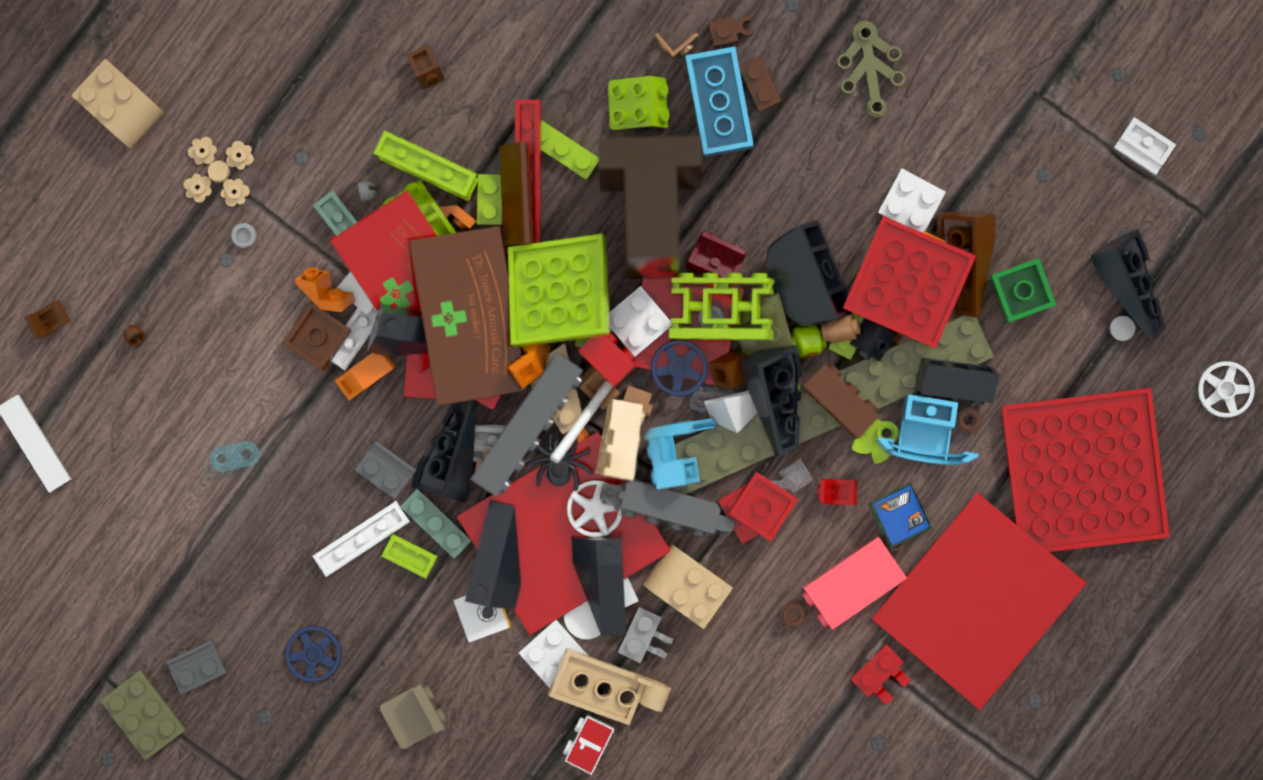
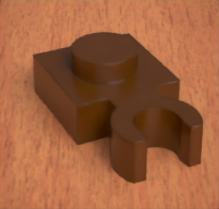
(725, 30)

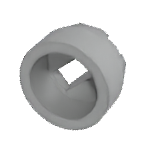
(366, 190)

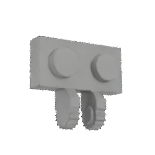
(640, 635)

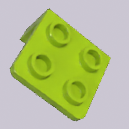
(638, 103)

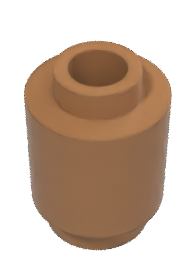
(841, 329)

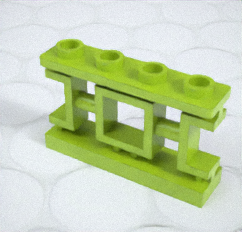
(426, 166)
(721, 327)

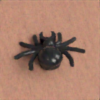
(559, 473)

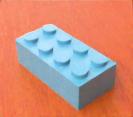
(719, 101)

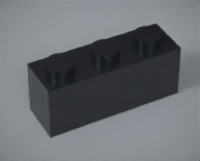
(956, 381)

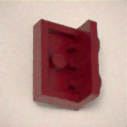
(716, 256)

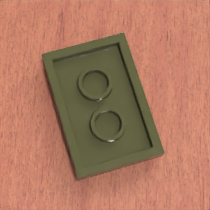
(770, 309)
(143, 715)

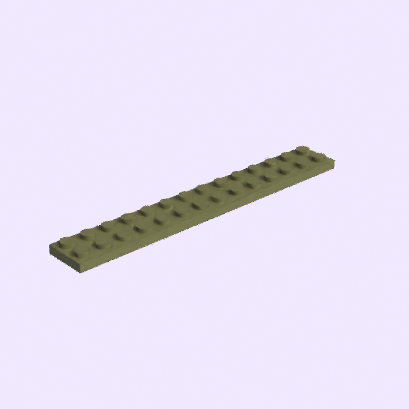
(882, 382)

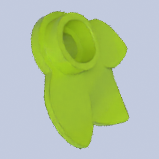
(867, 442)

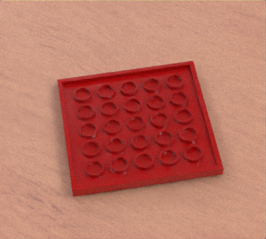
(1086, 470)

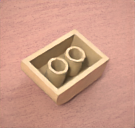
(118, 103)
(687, 586)

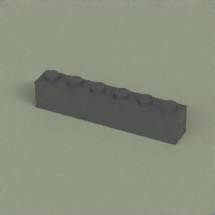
(526, 424)

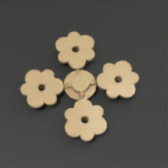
(218, 171)

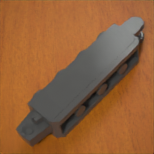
(666, 507)

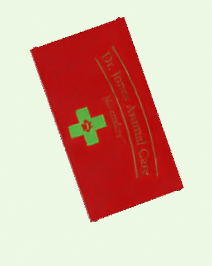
(381, 256)

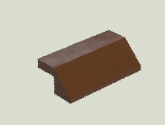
(516, 194)

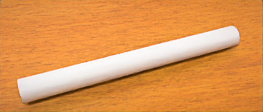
(581, 422)

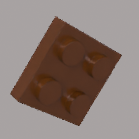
(317, 336)

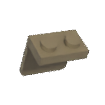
(413, 715)

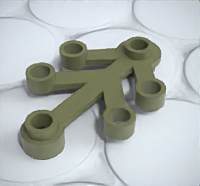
(869, 65)

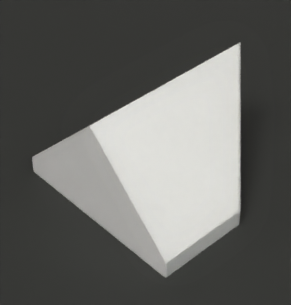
(732, 410)

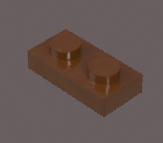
(759, 84)

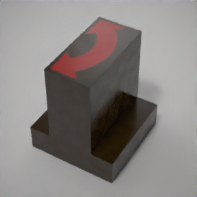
(650, 175)

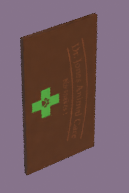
(466, 314)

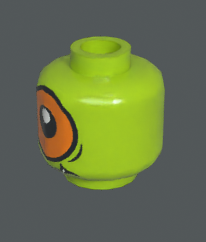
(808, 340)

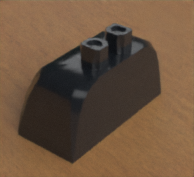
(806, 276)

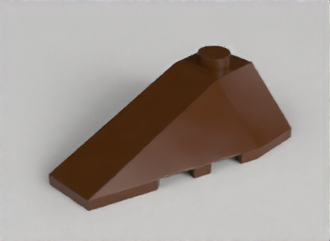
(976, 235)

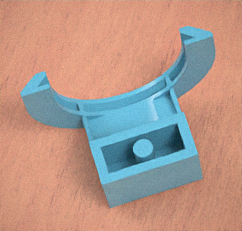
(926, 432)
(661, 449)

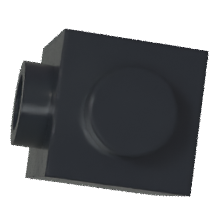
(872, 340)

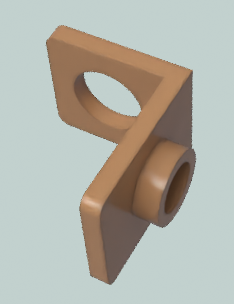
(685, 48)

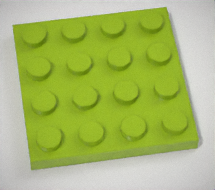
(558, 290)

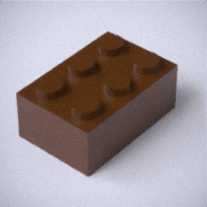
(841, 400)

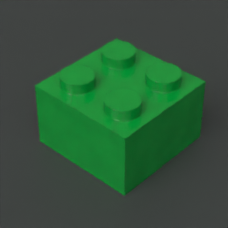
(1022, 290)

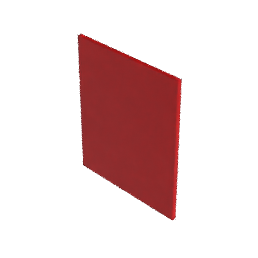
(545, 533)
(979, 601)

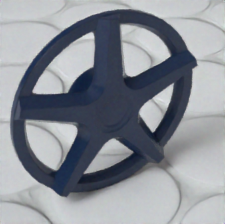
(679, 368)
(313, 654)

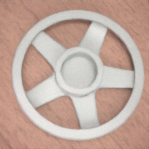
(1225, 389)
(594, 509)

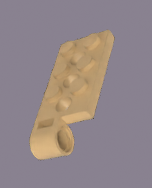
(644, 689)

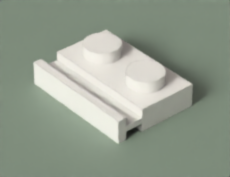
(1144, 146)

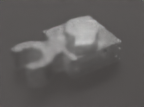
(794, 477)

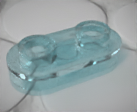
(234, 456)

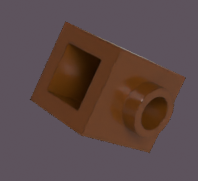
(727, 370)

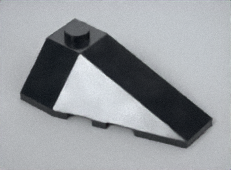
(1125, 273)
(397, 332)
(773, 386)
(450, 461)
(496, 568)
(601, 574)

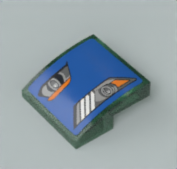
(899, 515)

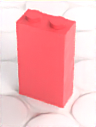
(853, 583)

